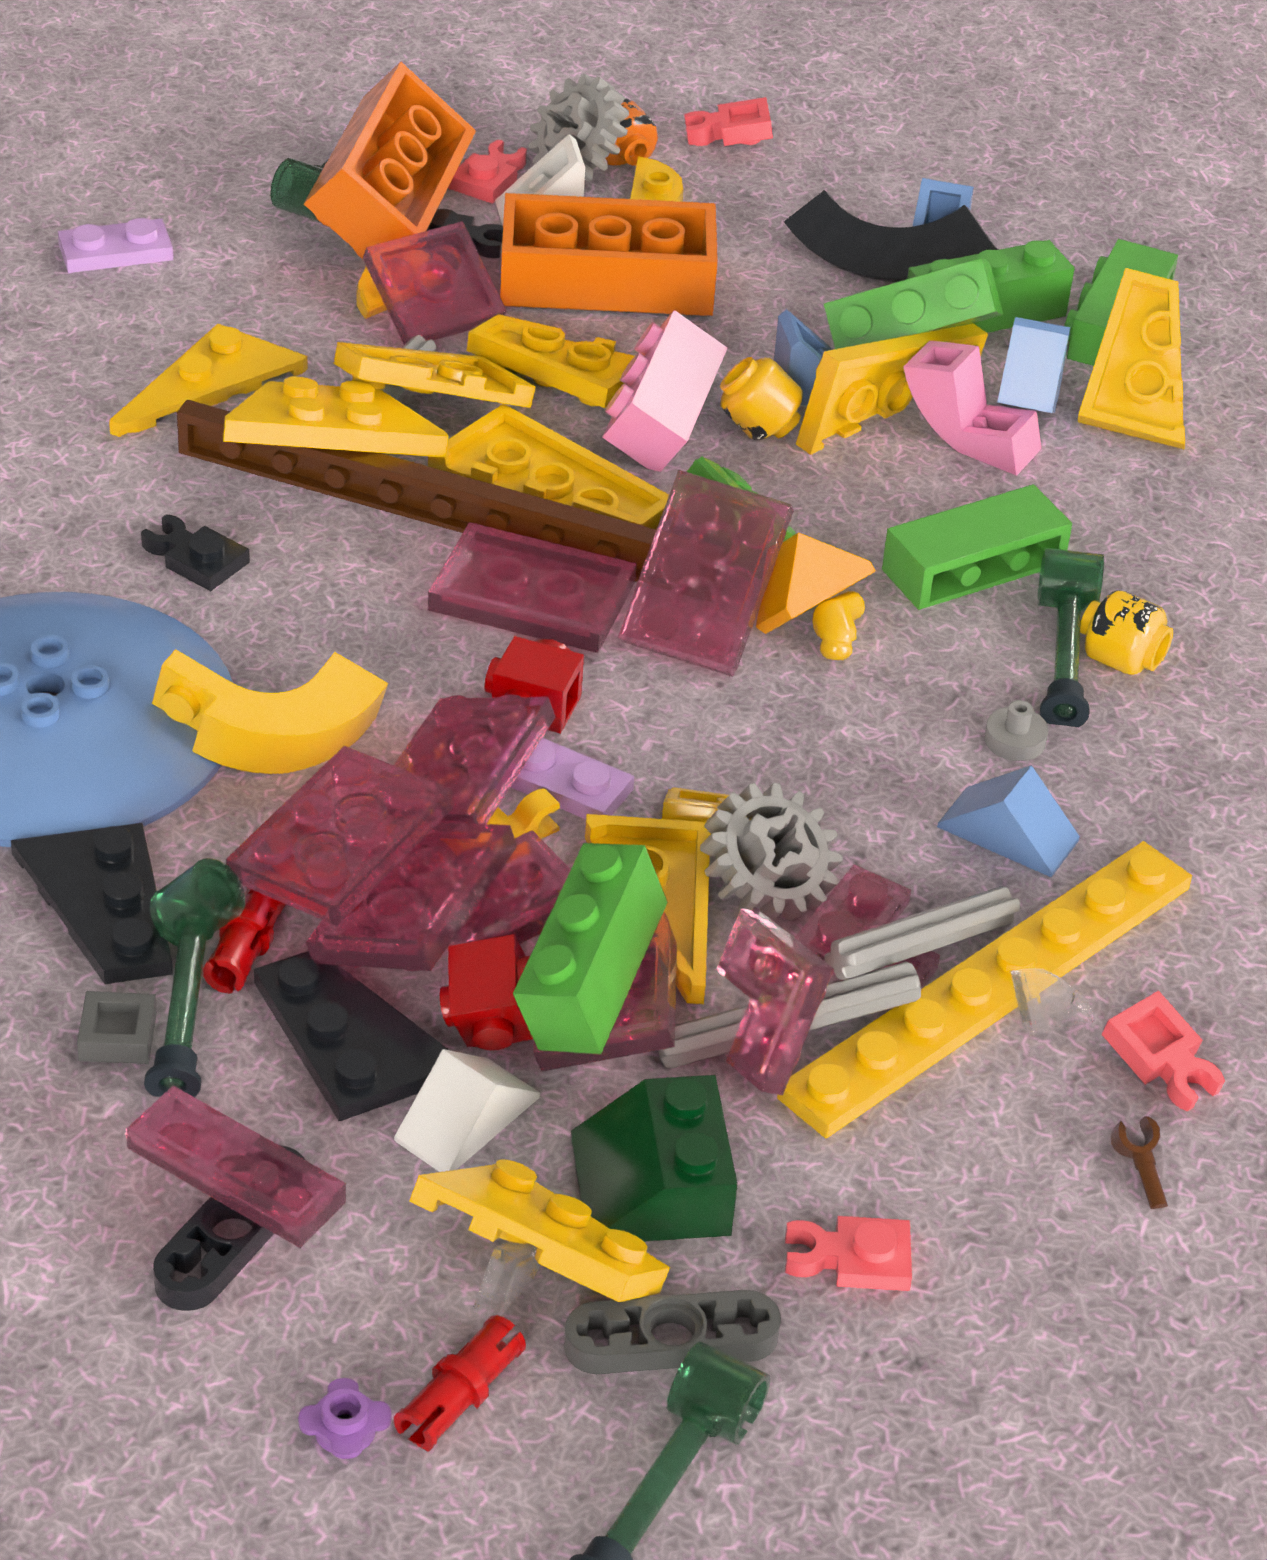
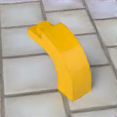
(270, 730)

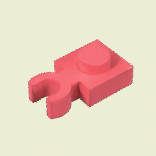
(735, 123)
(490, 174)
(1162, 1044)
(862, 1251)

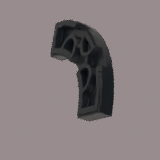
(881, 250)

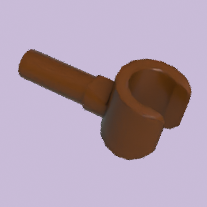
(1142, 1158)

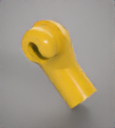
(835, 624)

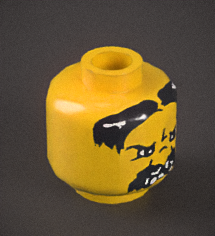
(761, 398)
(1126, 632)

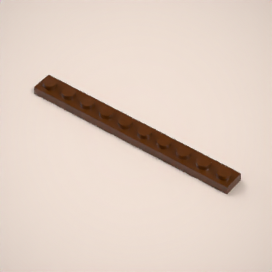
(412, 489)

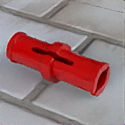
(242, 942)
(460, 1382)

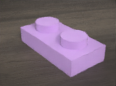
(115, 245)
(574, 780)

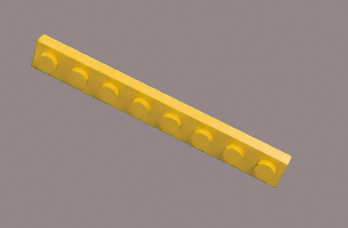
(981, 989)

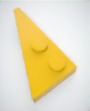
(208, 373)
(680, 870)

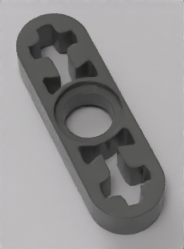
(685, 1310)

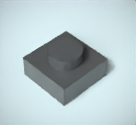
(117, 1027)

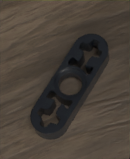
(218, 1267)

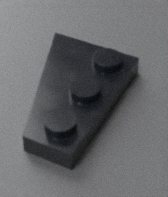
(103, 894)
(346, 1035)

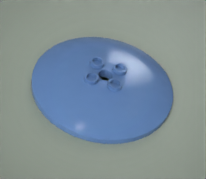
(100, 744)

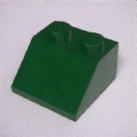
(659, 1161)

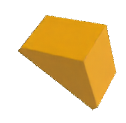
(805, 577)

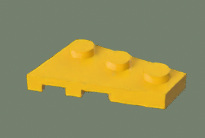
(433, 372)
(568, 1240)

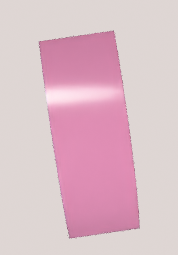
(952, 398)

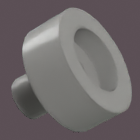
(1016, 732)

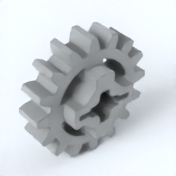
(586, 112)
(772, 849)

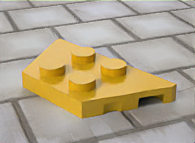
(332, 418)

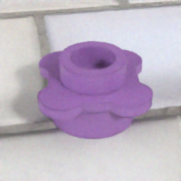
(344, 1436)

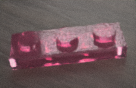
(236, 1166)

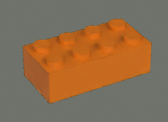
(390, 163)
(609, 254)

